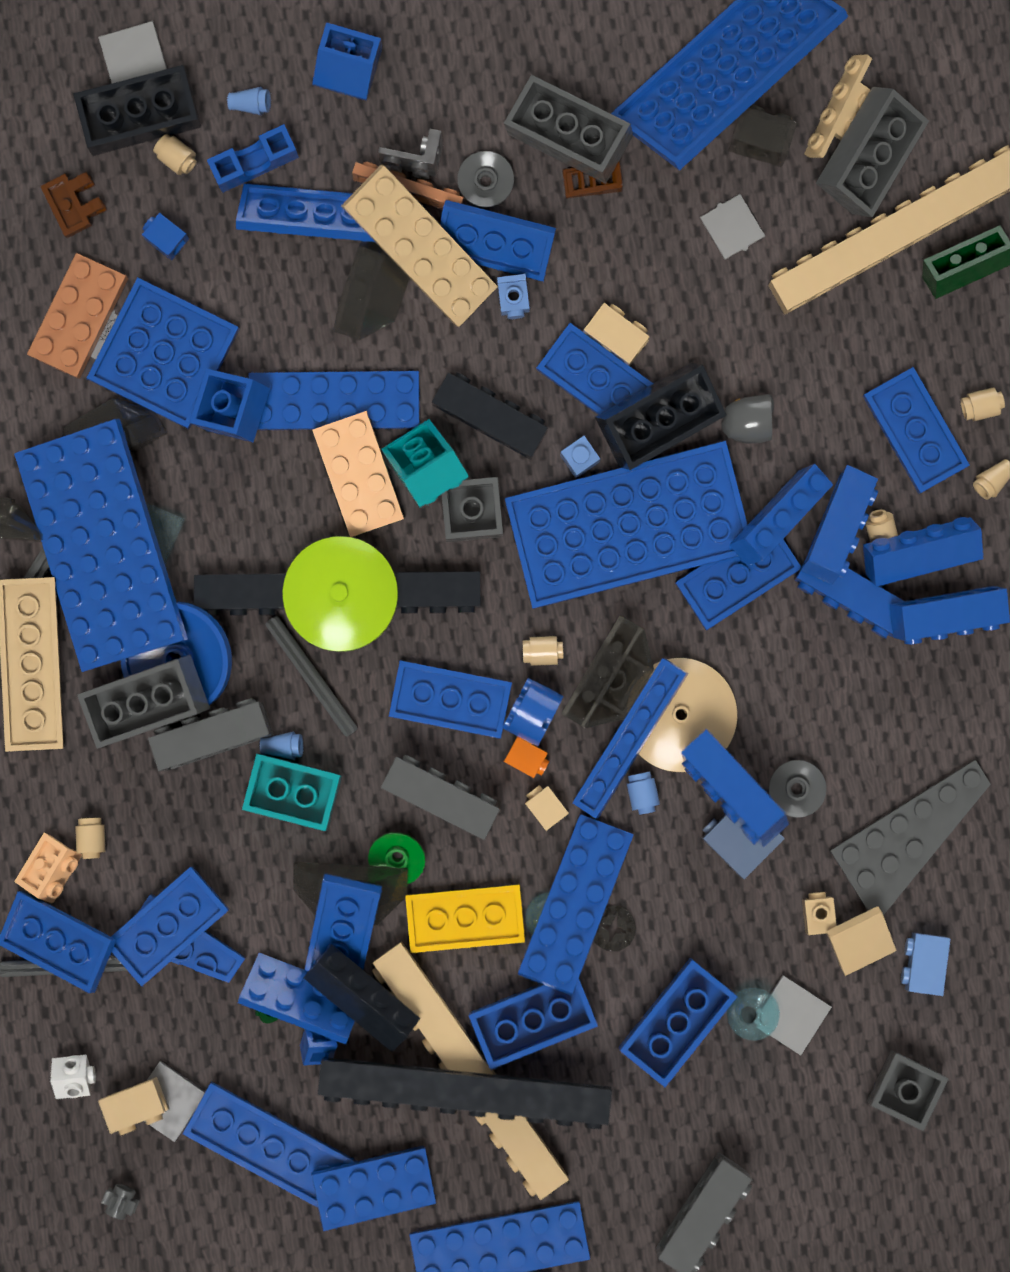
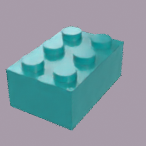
(425, 463)
(292, 792)

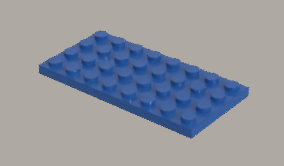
(724, 73)
(627, 524)
(100, 545)

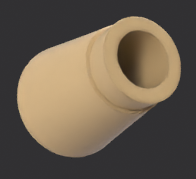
(991, 481)

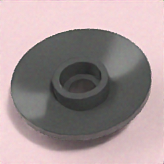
(485, 165)
(812, 786)

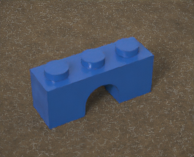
(268, 153)

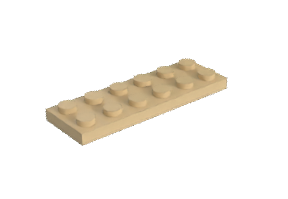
(419, 245)
(30, 665)

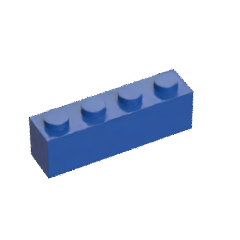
(781, 514)
(839, 525)
(923, 551)
(856, 596)
(949, 614)

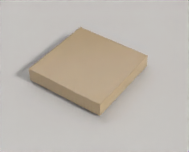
(861, 941)

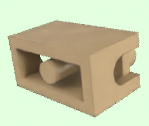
(617, 333)
(133, 1106)

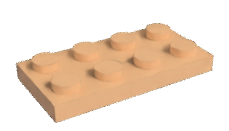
(358, 474)

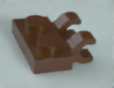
(66, 206)

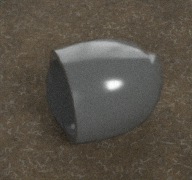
(749, 419)

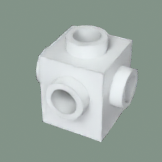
(72, 1076)

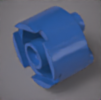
(533, 712)

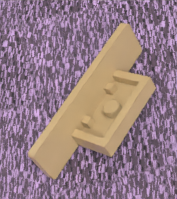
(842, 108)

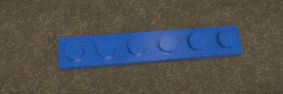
(630, 738)

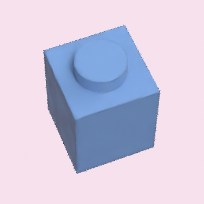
(580, 457)

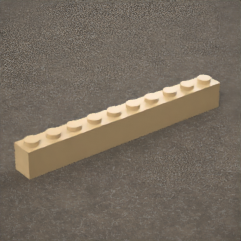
(892, 233)
(458, 1052)

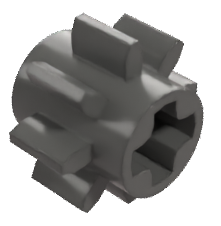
(120, 1201)

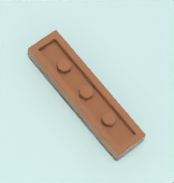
(420, 190)

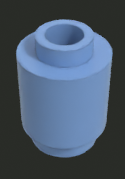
(643, 793)

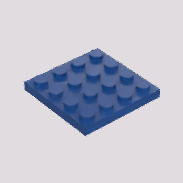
(161, 352)

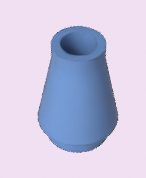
(251, 101)
(284, 745)

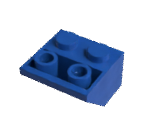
(347, 61)

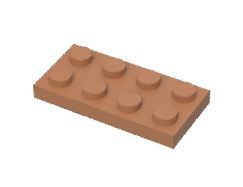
(77, 316)

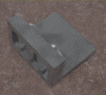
(421, 166)

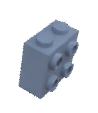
(734, 847)

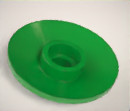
(413, 854)

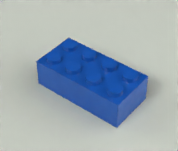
(735, 788)
(530, 1022)
(677, 1022)

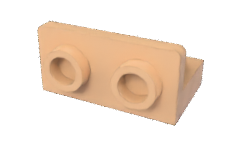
(48, 868)

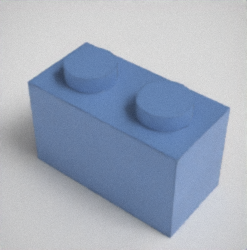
(926, 964)

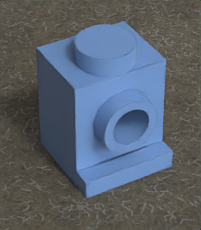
(510, 284)

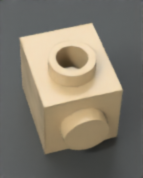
(818, 913)

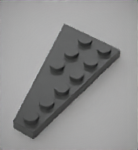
(897, 846)

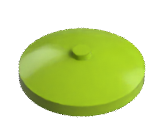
(340, 594)

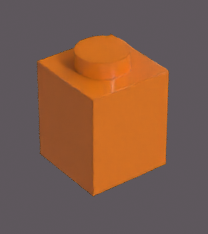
(527, 758)

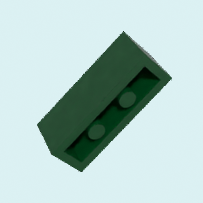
(967, 262)

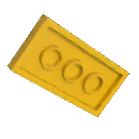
(465, 918)

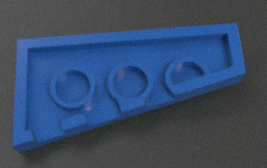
(208, 955)

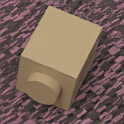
(545, 806)

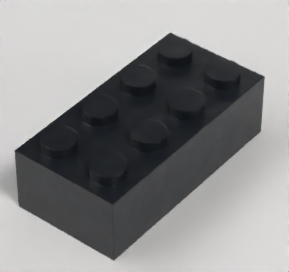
(137, 110)
(660, 416)

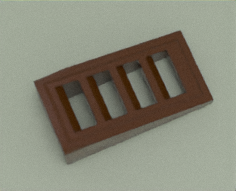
(604, 188)

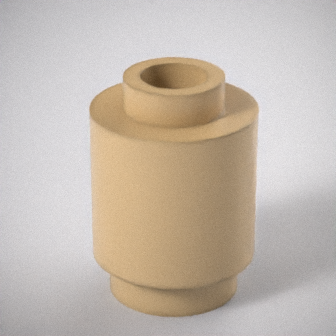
(175, 154)
(982, 404)
(881, 525)
(542, 650)
(90, 837)

